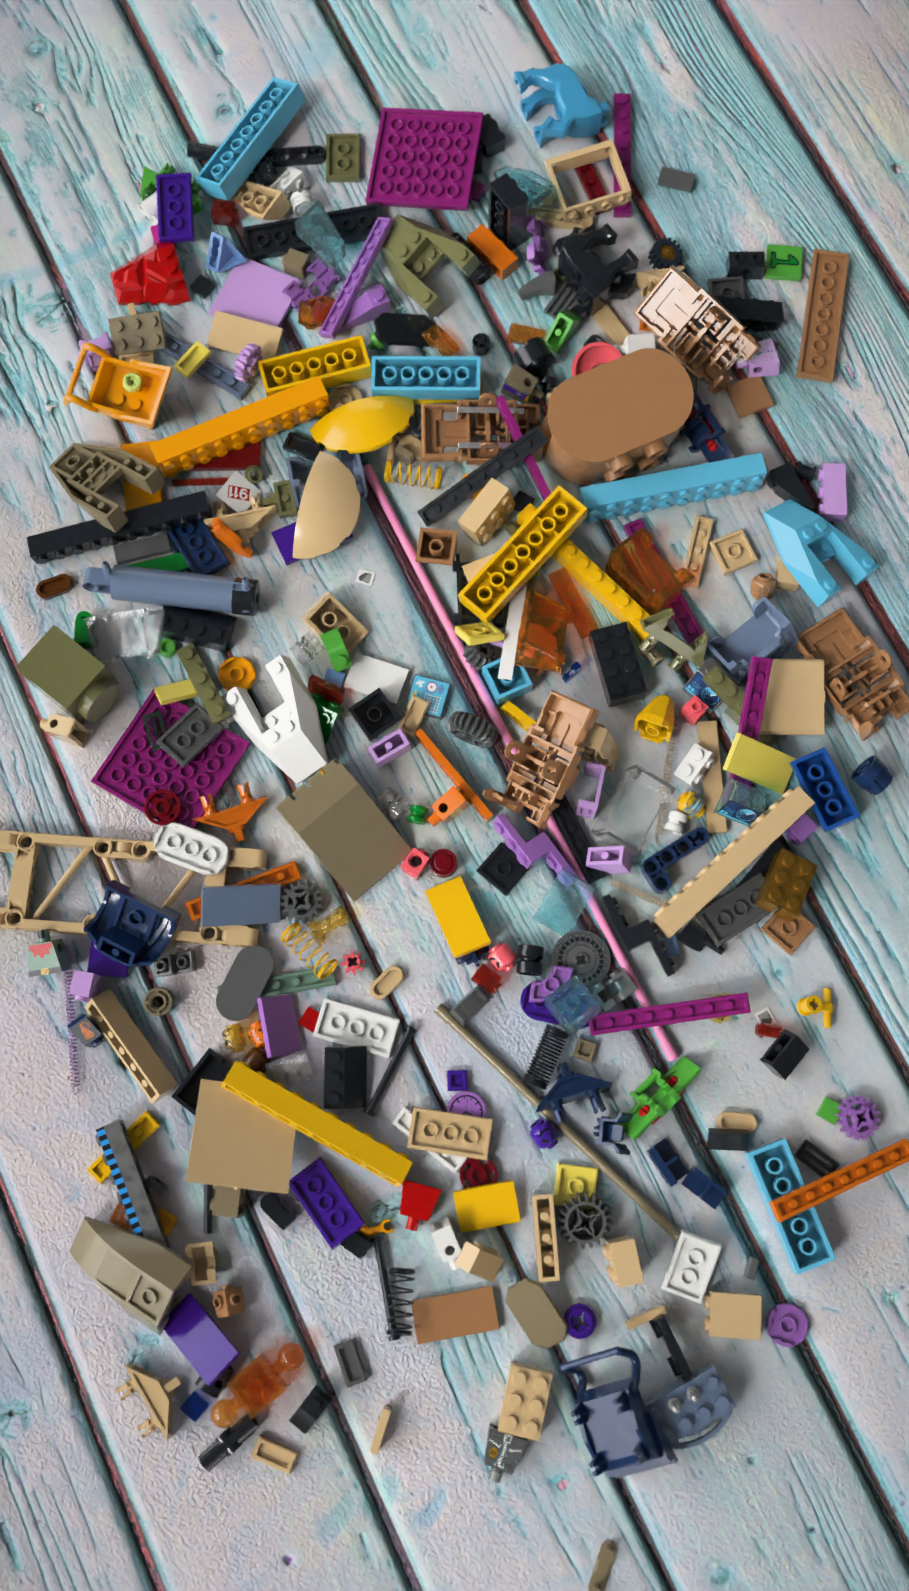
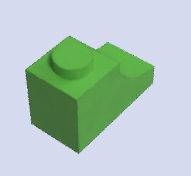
(336, 650)

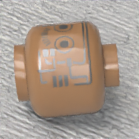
(762, 586)

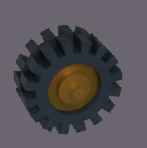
(665, 253)

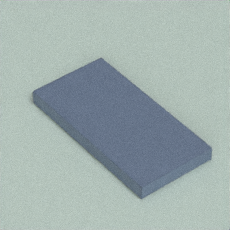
(240, 904)

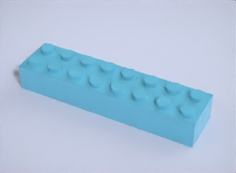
(250, 139)

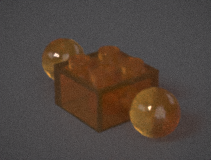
(257, 1385)

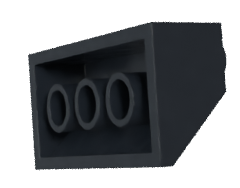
(198, 627)

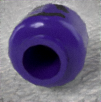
(544, 1133)

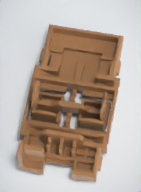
(673, 305)
(840, 642)
(564, 727)

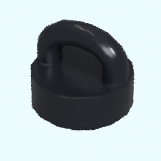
(547, 381)

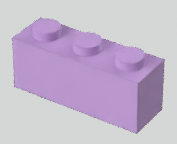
(832, 492)

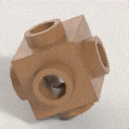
(228, 1301)

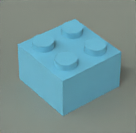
(503, 689)

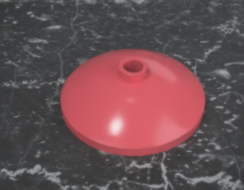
(592, 356)

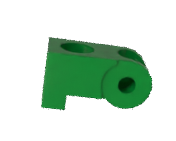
(81, 633)

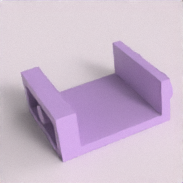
(587, 808)

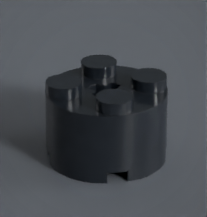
(534, 357)

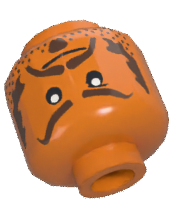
(256, 1035)

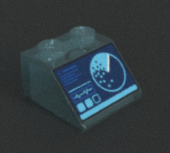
(741, 802)

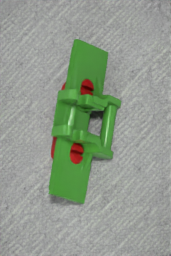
(671, 1085)

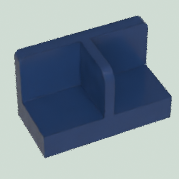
(667, 1162)
(704, 1187)

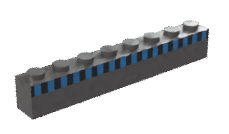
(129, 1179)

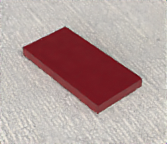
(234, 460)

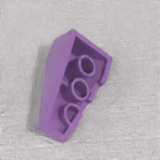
(367, 306)

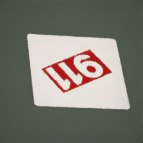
(237, 492)

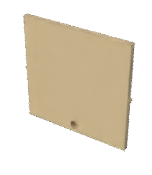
(238, 1143)

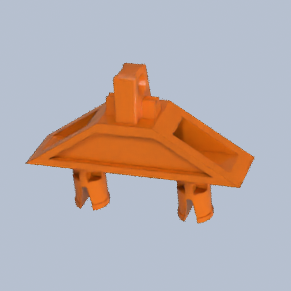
(233, 817)

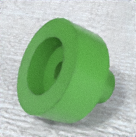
(376, 342)

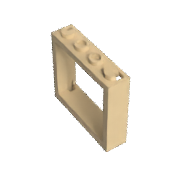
(583, 157)

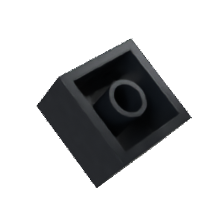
(374, 714)

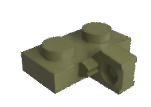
(283, 499)

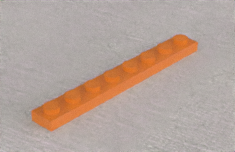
(840, 1180)

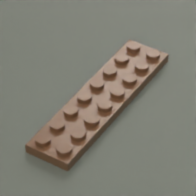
(822, 316)

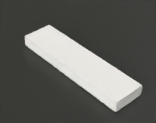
(403, 1122)

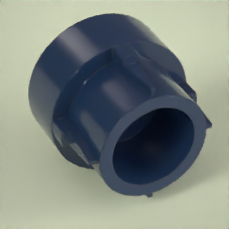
(872, 775)

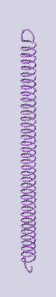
(69, 1030)

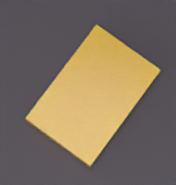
(486, 1206)

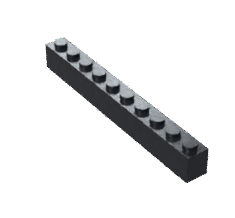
(141, 522)

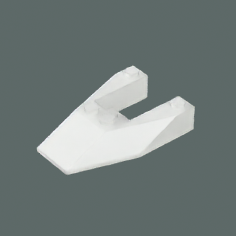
(289, 733)

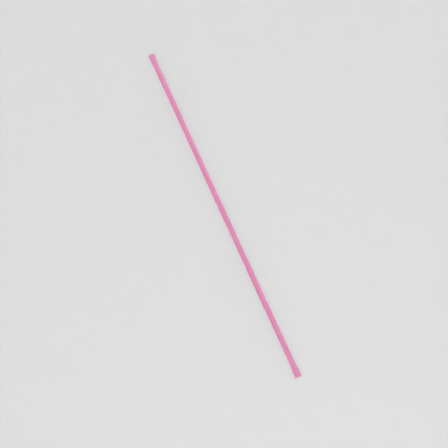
(666, 1045)

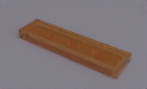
(571, 599)

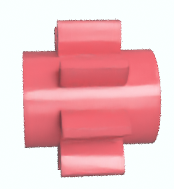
(353, 957)

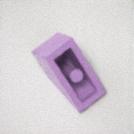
(610, 859)

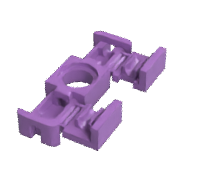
(539, 250)
(320, 272)

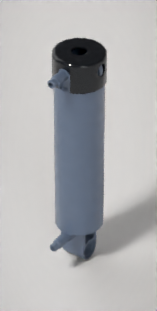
(175, 588)

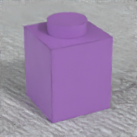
(800, 829)

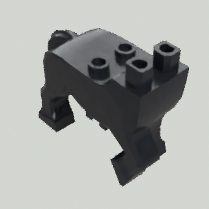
(588, 272)

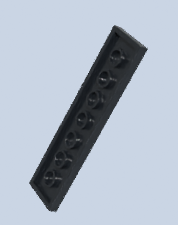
(278, 237)

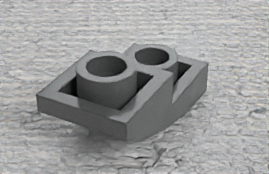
(175, 964)

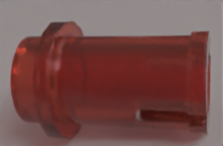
(767, 1030)

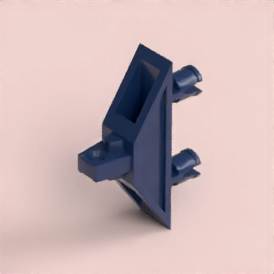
(571, 1088)

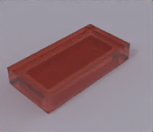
(326, 689)

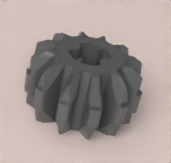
(479, 655)

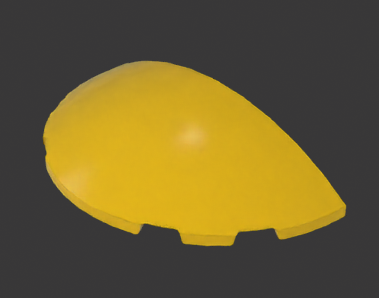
(364, 423)

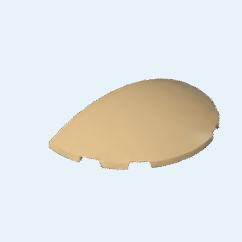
(326, 509)

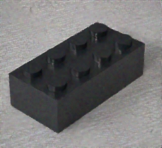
(507, 211)
(617, 664)

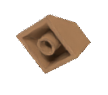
(436, 546)

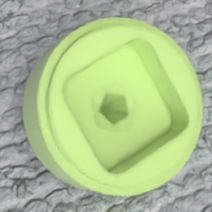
(132, 382)

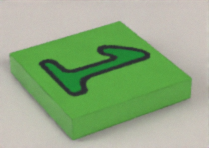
(783, 262)

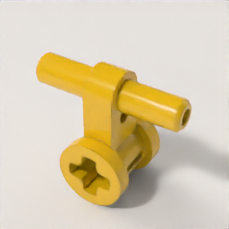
(814, 1005)

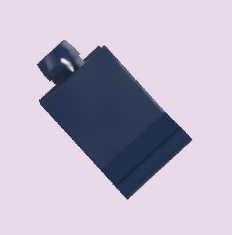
(609, 1132)

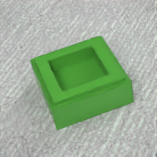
(827, 1111)

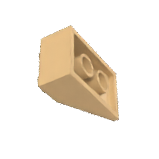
(330, 614)

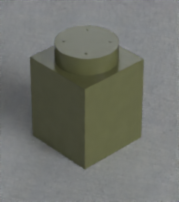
(70, 676)

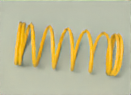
(388, 477)
(321, 971)

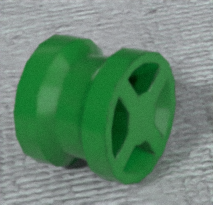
(417, 814)

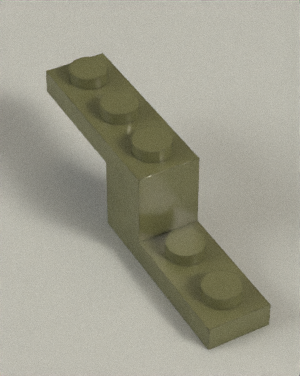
(203, 684)
(733, 698)

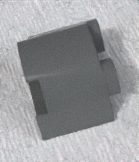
(614, 990)

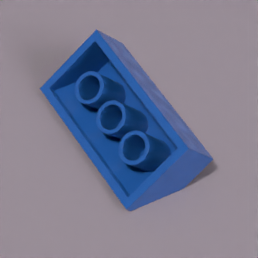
(825, 787)

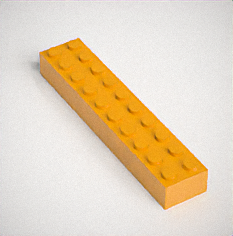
(240, 427)

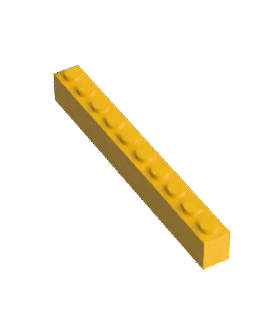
(596, 582)
(317, 1124)

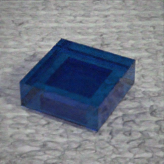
(194, 1406)

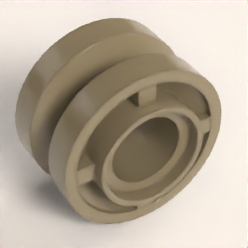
(150, 1005)

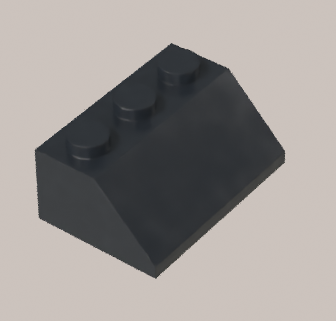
(345, 1077)

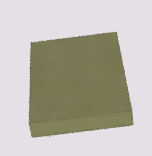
(343, 157)

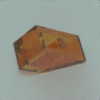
(314, 311)

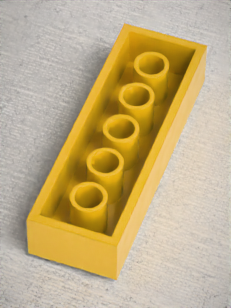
(333, 362)

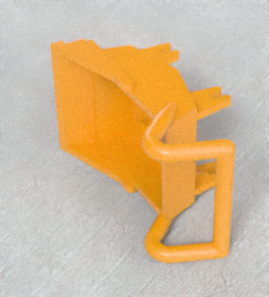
(111, 397)

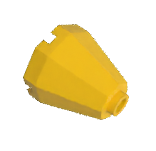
(656, 720)

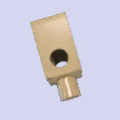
(65, 729)

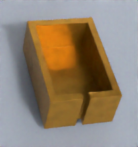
(786, 885)

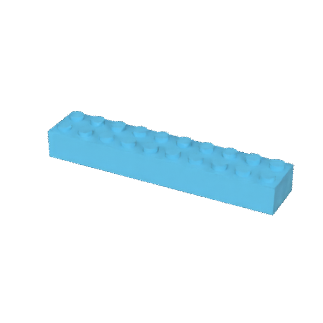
(673, 487)

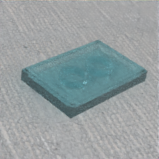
(564, 902)

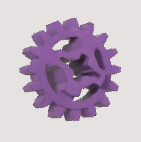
(865, 1113)

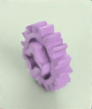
(246, 363)

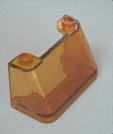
(645, 573)
(542, 633)

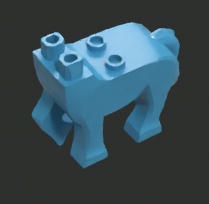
(575, 111)

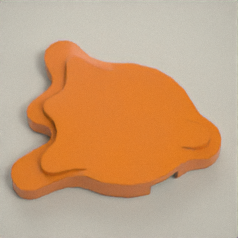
(230, 538)

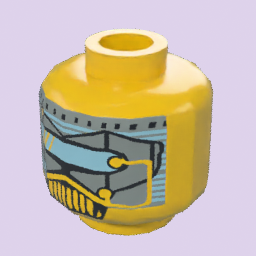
(691, 804)

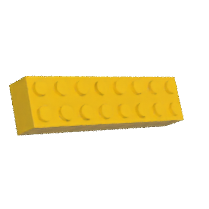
(523, 555)

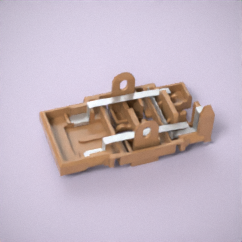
(448, 426)

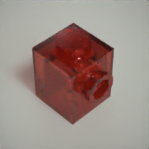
(224, 212)

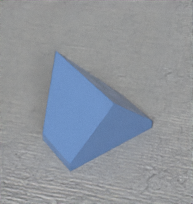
(222, 254)

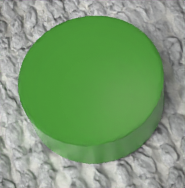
(168, 648)

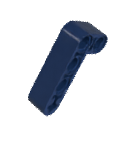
(676, 856)

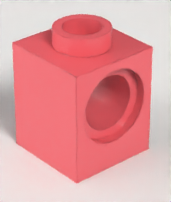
(693, 710)
(411, 870)

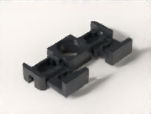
(676, 1360)

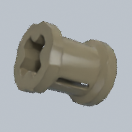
(656, 659)

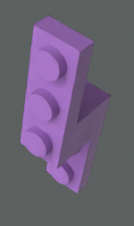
(532, 851)

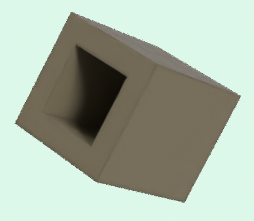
(296, 263)

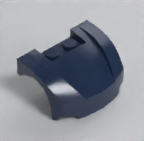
(131, 927)

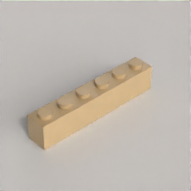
(131, 1046)

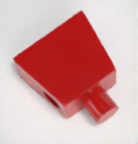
(417, 1202)

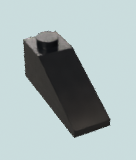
(788, 486)

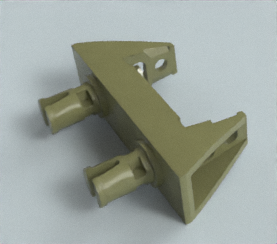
(655, 625)

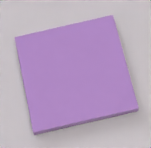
(255, 293)

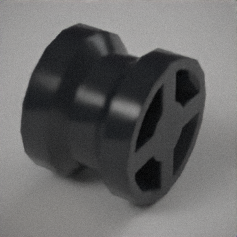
(478, 340)

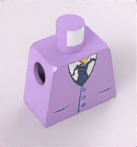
(764, 361)

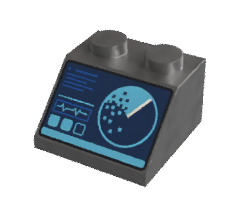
(697, 687)

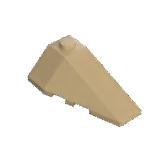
(262, 201)

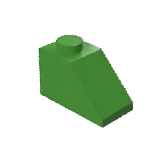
(562, 330)

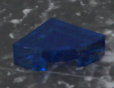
(575, 669)

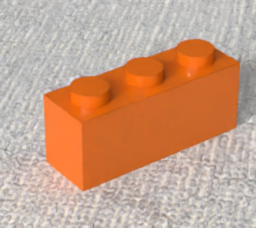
(493, 251)

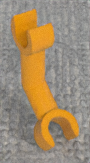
(375, 1229)

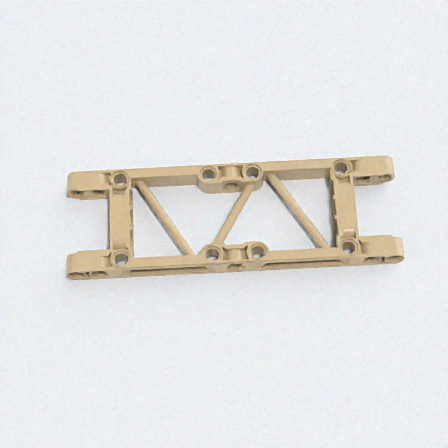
(24, 872)

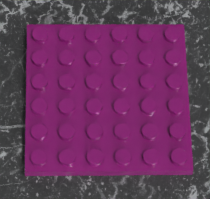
(425, 158)
(136, 771)

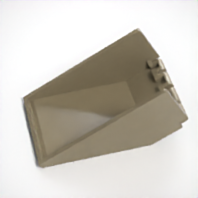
(344, 829)

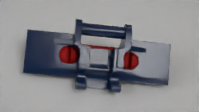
(706, 433)

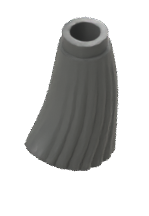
(542, 285)

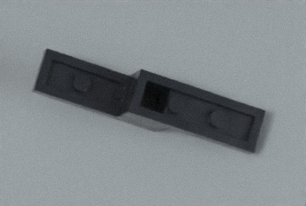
(639, 935)

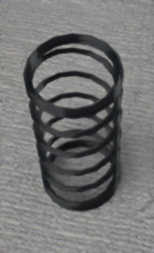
(400, 1331)

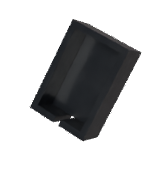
(210, 1067)

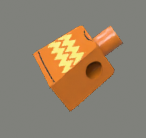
(454, 801)

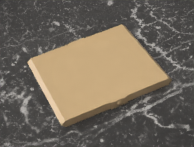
(795, 698)

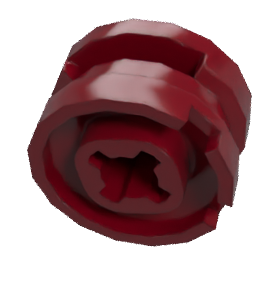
(443, 863)

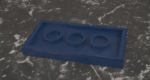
(199, 548)

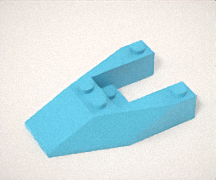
(810, 540)

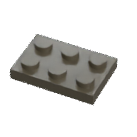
(137, 333)

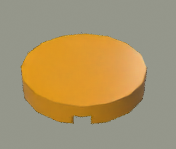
(236, 672)

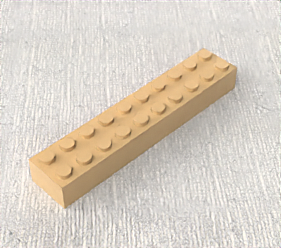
(736, 859)

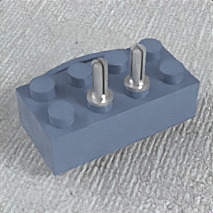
(691, 1407)

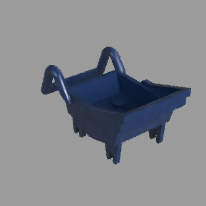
(616, 1423)

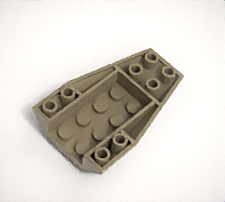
(131, 1270)

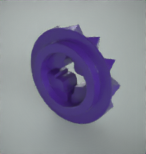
(589, 1317)

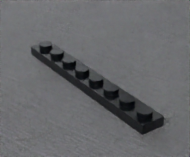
(480, 477)

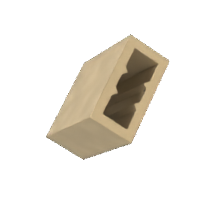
(733, 1315)

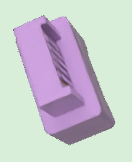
(103, 342)

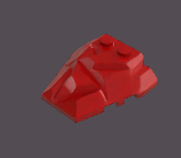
(151, 278)

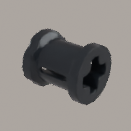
(805, 471)

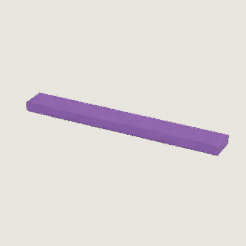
(356, 277)

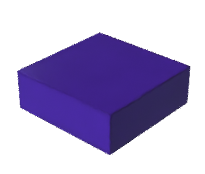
(457, 1080)

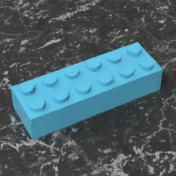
(427, 377)
(803, 1233)

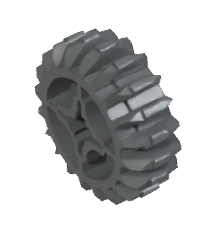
(472, 729)
(591, 1215)

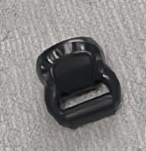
(266, 172)

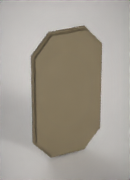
(536, 1313)

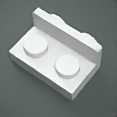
(291, 182)
(694, 765)

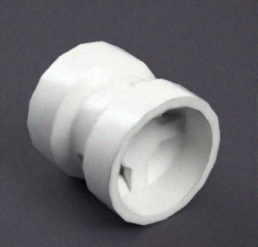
(676, 823)

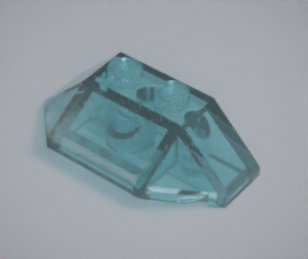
(535, 186)

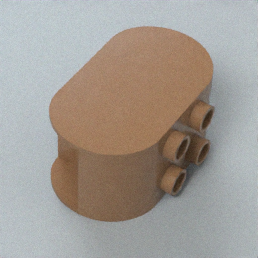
(616, 417)

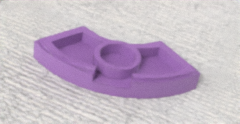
(542, 989)

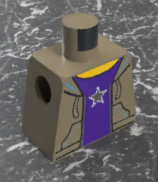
(521, 385)

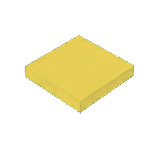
(479, 633)
(574, 1179)

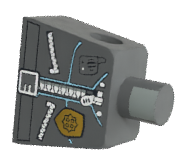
(503, 1452)

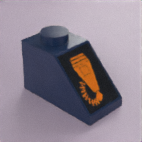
(86, 1031)

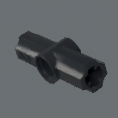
(228, 1442)

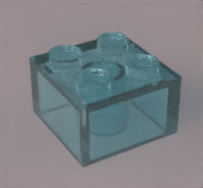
(572, 1005)

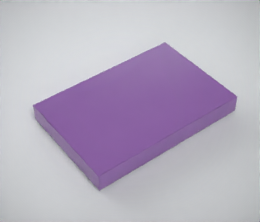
(279, 1025)

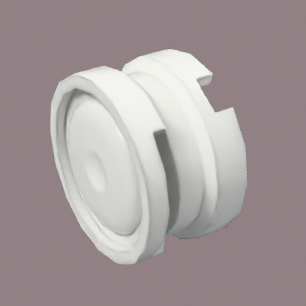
(302, 202)

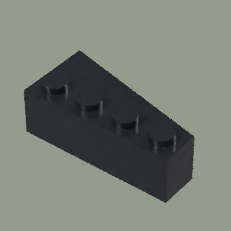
(753, 313)

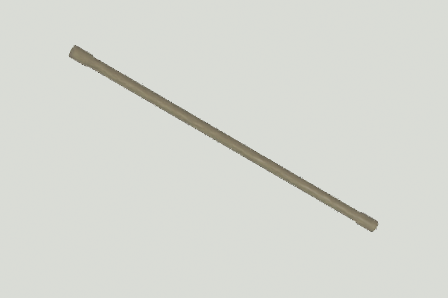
(575, 1138)

